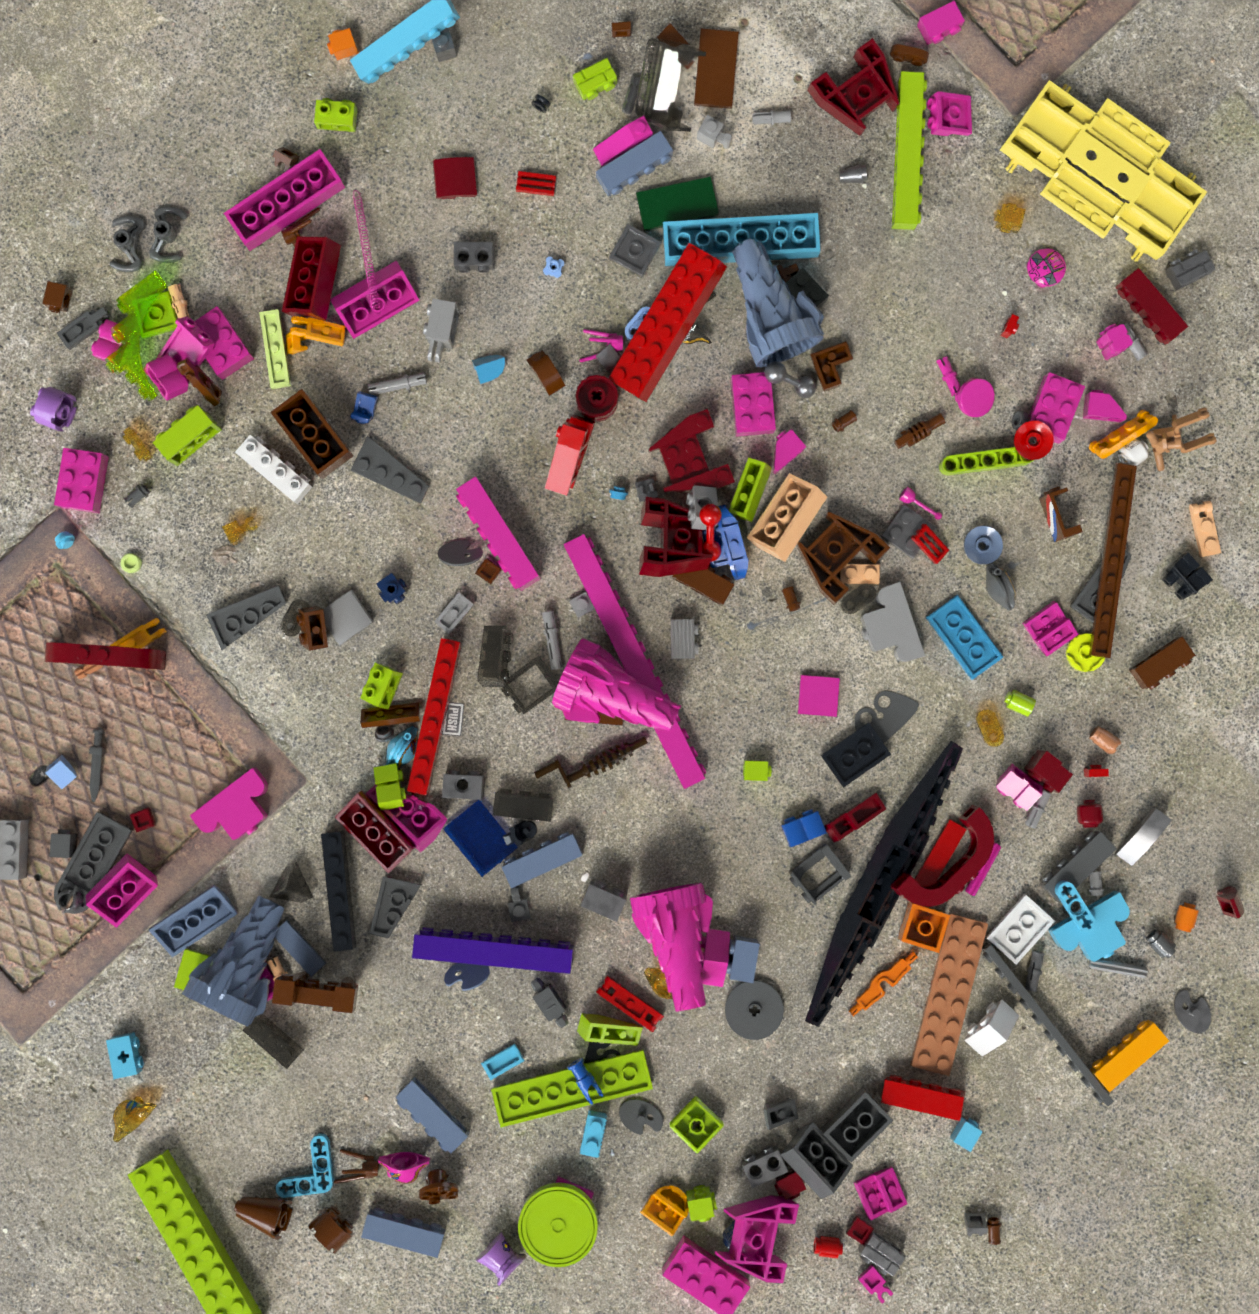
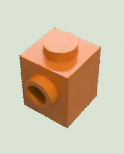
(342, 44)

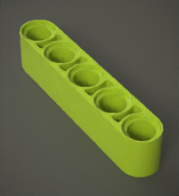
(978, 464)

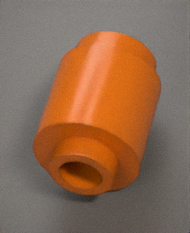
(1186, 917)

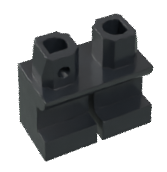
(1187, 575)

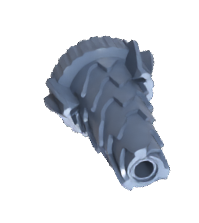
(776, 320)
(231, 977)

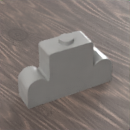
(892, 625)

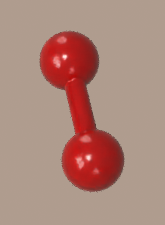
(710, 515)

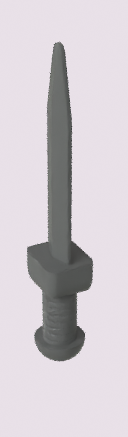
(96, 751)

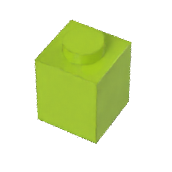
(756, 770)

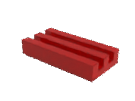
(521, 174)
(922, 546)

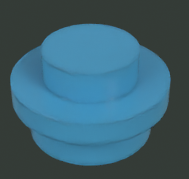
(618, 493)

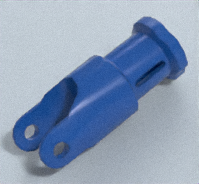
(584, 1078)

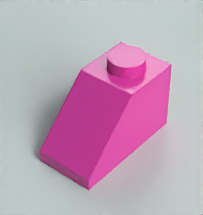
(1102, 407)
(786, 449)

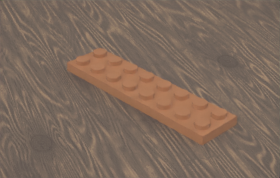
(949, 995)

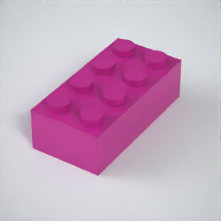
(705, 1277)

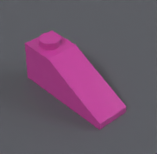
(623, 141)

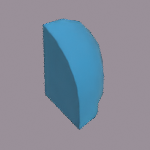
(489, 367)

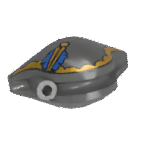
(1000, 586)

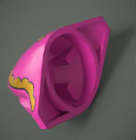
(404, 1166)

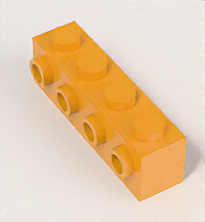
(1128, 1055)

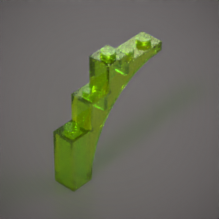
(127, 332)

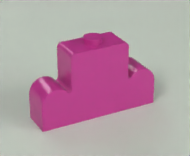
(234, 807)

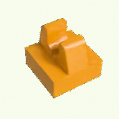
(293, 344)

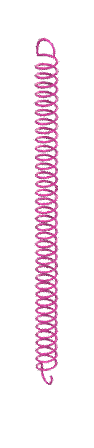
(366, 254)

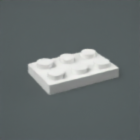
(1020, 929)

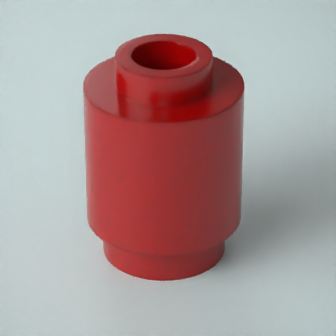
(828, 1247)

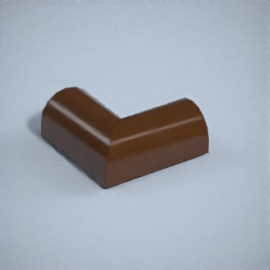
(826, 362)

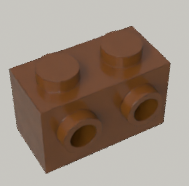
(313, 628)

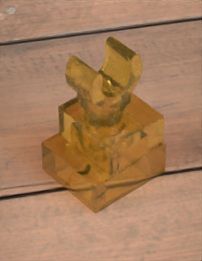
(235, 531)

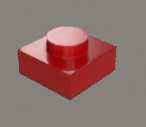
(1010, 327)
(1096, 771)

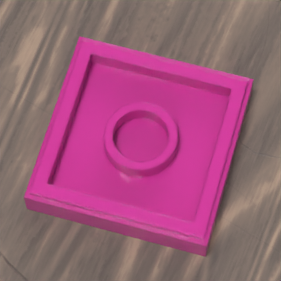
(818, 695)

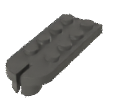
(90, 862)

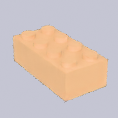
(787, 517)

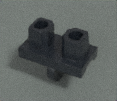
(520, 833)

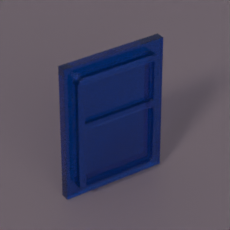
(479, 838)

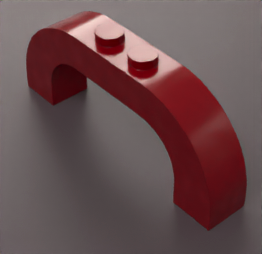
(104, 655)
(961, 872)

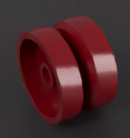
(599, 387)

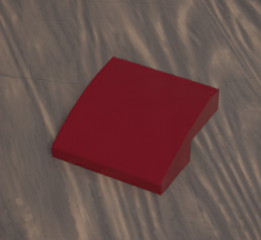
(454, 177)

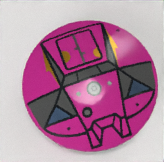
(1046, 267)

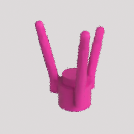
(612, 338)

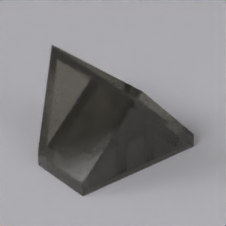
(292, 885)

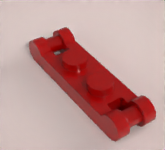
(630, 1003)

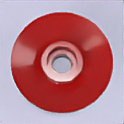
(1043, 437)

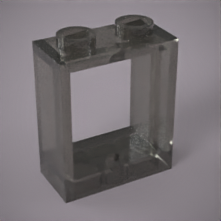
(508, 692)

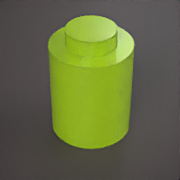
(1019, 702)

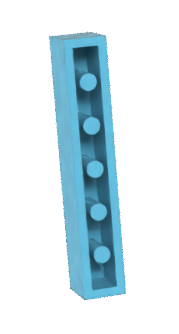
(404, 39)

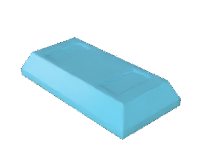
(502, 1061)

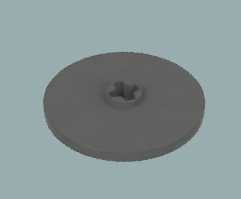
(763, 1022)

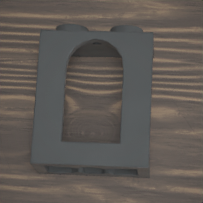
(817, 893)

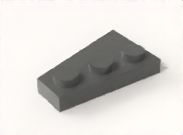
(391, 904)

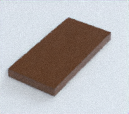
(716, 69)

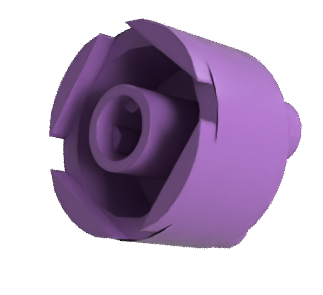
(54, 408)

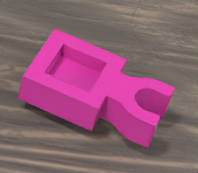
(873, 1282)

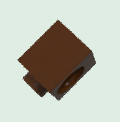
(57, 297)

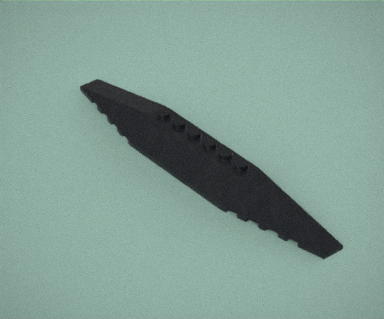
(873, 896)

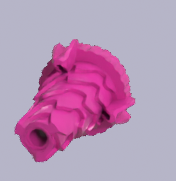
(599, 684)
(673, 925)

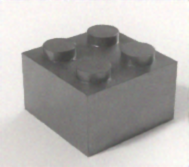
(604, 900)

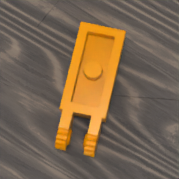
(319, 330)
(140, 636)

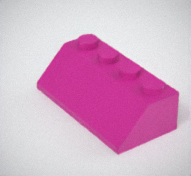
(355, 304)

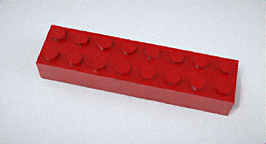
(667, 322)

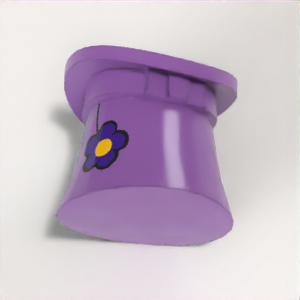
(500, 1258)

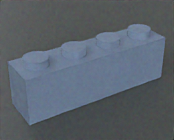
(634, 164)
(541, 860)
(432, 1115)
(403, 1232)

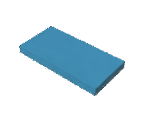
(964, 637)

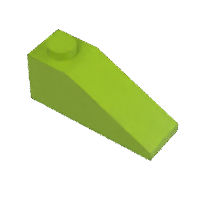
(608, 1030)

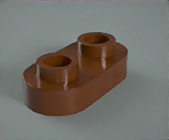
(909, 54)

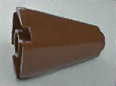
(265, 1214)

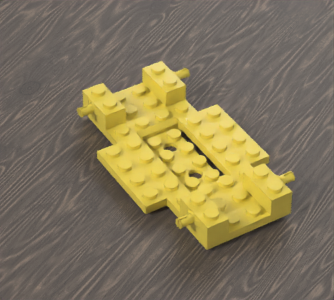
(1065, 128)

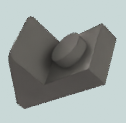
(780, 1113)

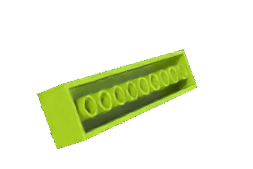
(191, 1237)

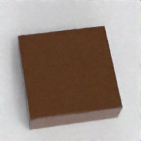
(621, 29)
(488, 571)

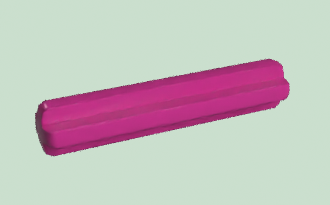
(975, 884)

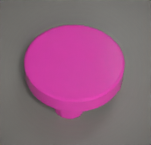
(975, 397)

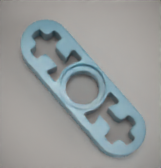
(1083, 908)

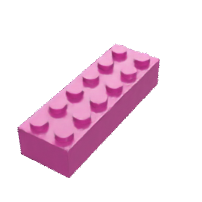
(284, 200)
(498, 534)

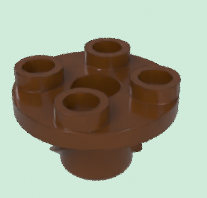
(438, 1187)

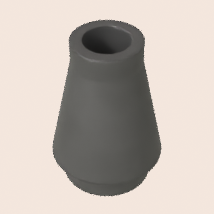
(854, 174)

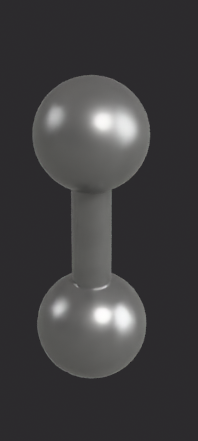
(804, 386)

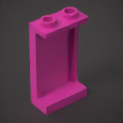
(187, 342)

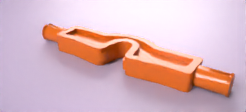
(875, 991)

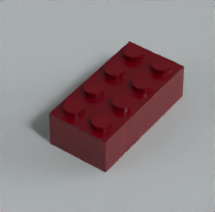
(311, 277)

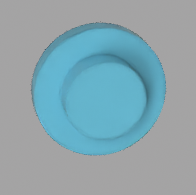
(64, 540)

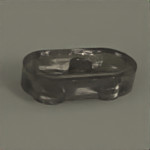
(858, 599)
(290, 617)

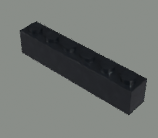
(338, 891)

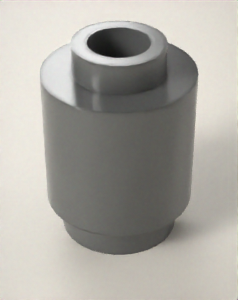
(1161, 943)

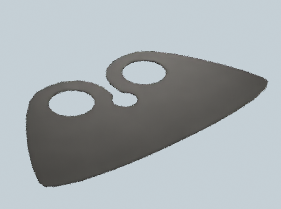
(894, 716)

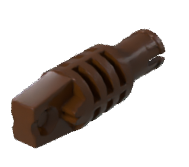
(919, 431)

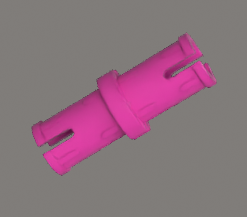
(949, 375)

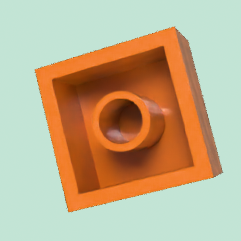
(923, 927)

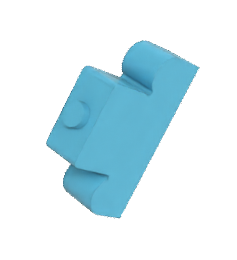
(1105, 936)

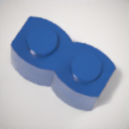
(803, 828)

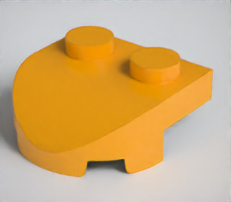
(666, 1208)

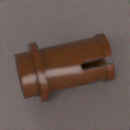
(844, 421)
(791, 599)
(994, 1230)

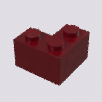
(1048, 770)

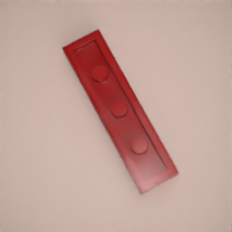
(940, 854)

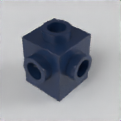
(386, 586)

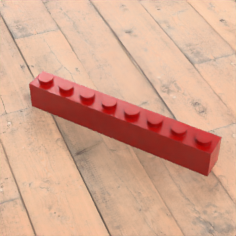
(434, 716)

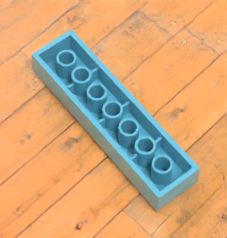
(782, 236)

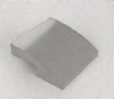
(346, 617)

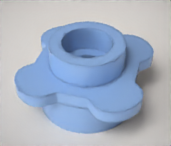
(548, 270)

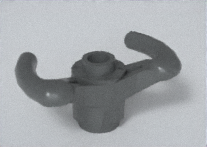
(165, 234)
(127, 242)

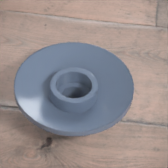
(992, 541)

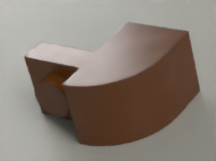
(546, 372)

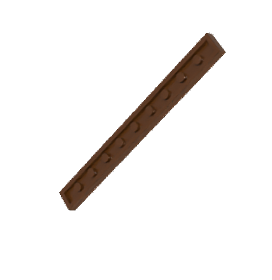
(1112, 560)

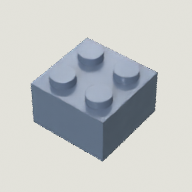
(742, 958)

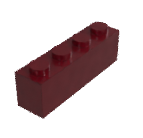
(1151, 307)

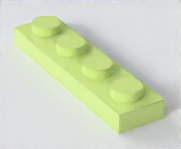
(275, 349)

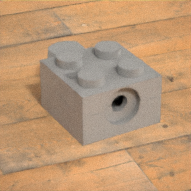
(441, 327)

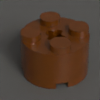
(331, 1229)

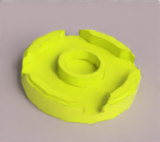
(1078, 654)

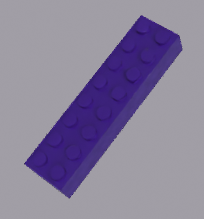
(493, 951)

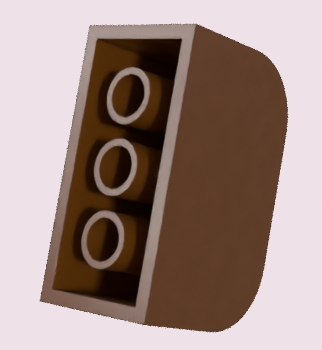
(312, 434)

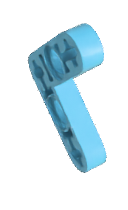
(315, 1178)

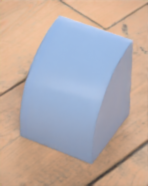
(61, 772)

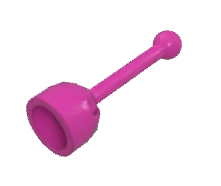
(908, 496)

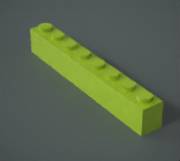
(908, 150)

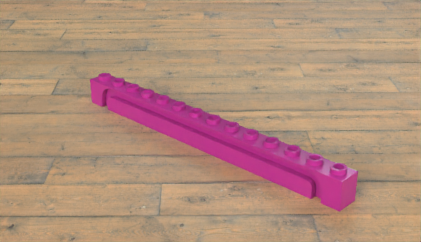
(631, 652)

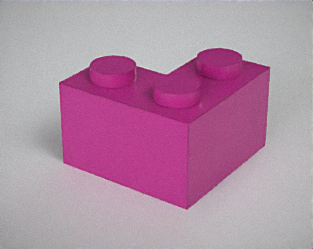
(715, 957)

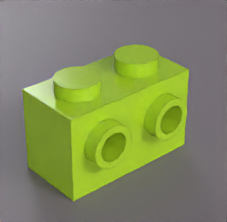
(335, 115)
(381, 685)
(701, 1203)

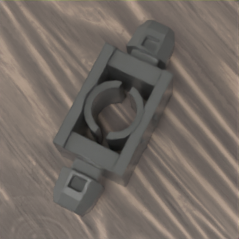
(549, 1002)

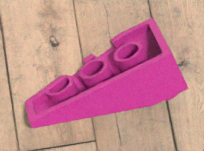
(416, 820)

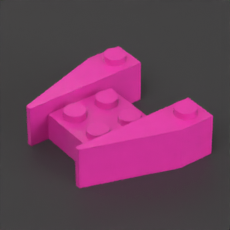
(755, 1236)

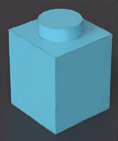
(966, 1133)

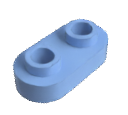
(635, 322)

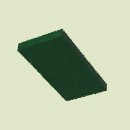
(677, 203)

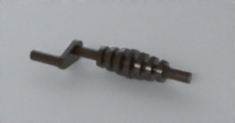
(600, 763)

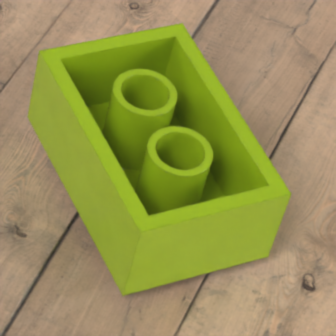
(186, 435)

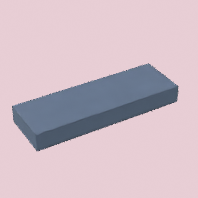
(299, 948)

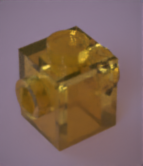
(1009, 218)

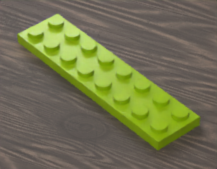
(560, 1093)

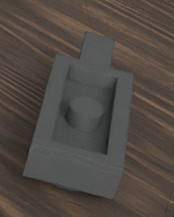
(82, 327)

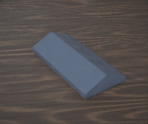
(193, 920)

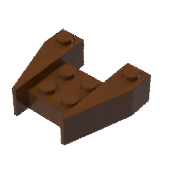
(835, 550)
(296, 989)

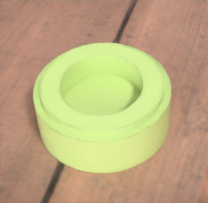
(131, 563)

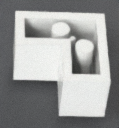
(993, 1028)

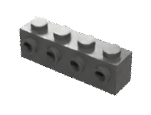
(1079, 864)

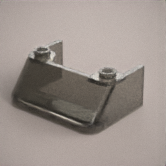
(660, 82)

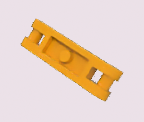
(1124, 434)

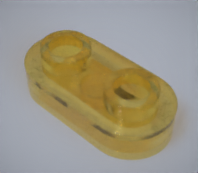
(141, 450)
(990, 727)

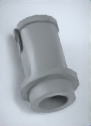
(1096, 884)

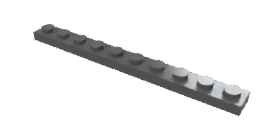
(1050, 1030)

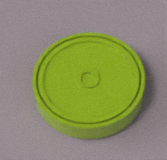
(558, 1225)

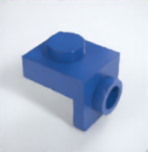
(364, 408)

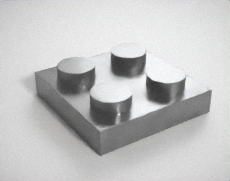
(635, 250)
(902, 528)

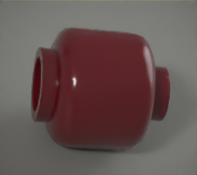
(1089, 814)

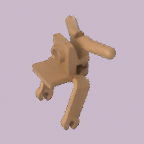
(1170, 438)

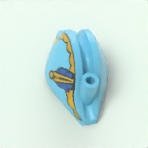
(402, 747)

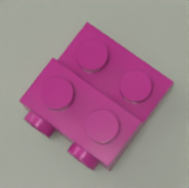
(949, 114)

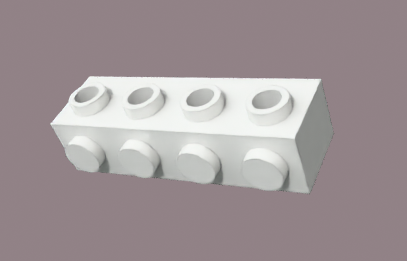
(273, 469)

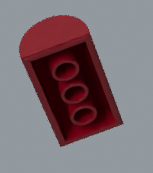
(375, 832)

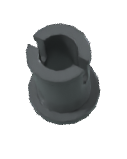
(137, 495)

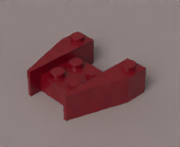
(860, 93)
(685, 458)
(680, 544)

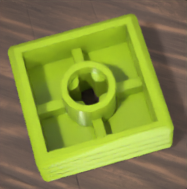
(696, 1137)

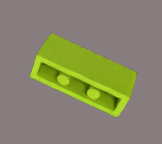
(750, 489)

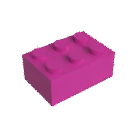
(229, 350)
(752, 404)
(1056, 404)
(81, 480)
(121, 890)

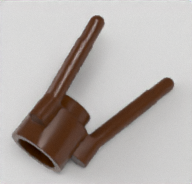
(291, 232)
(369, 1168)

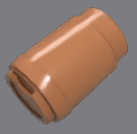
(1105, 740)

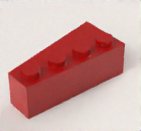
(923, 1097)

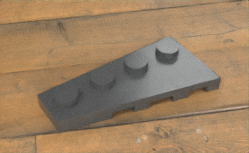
(385, 470)
(1086, 600)
(239, 618)

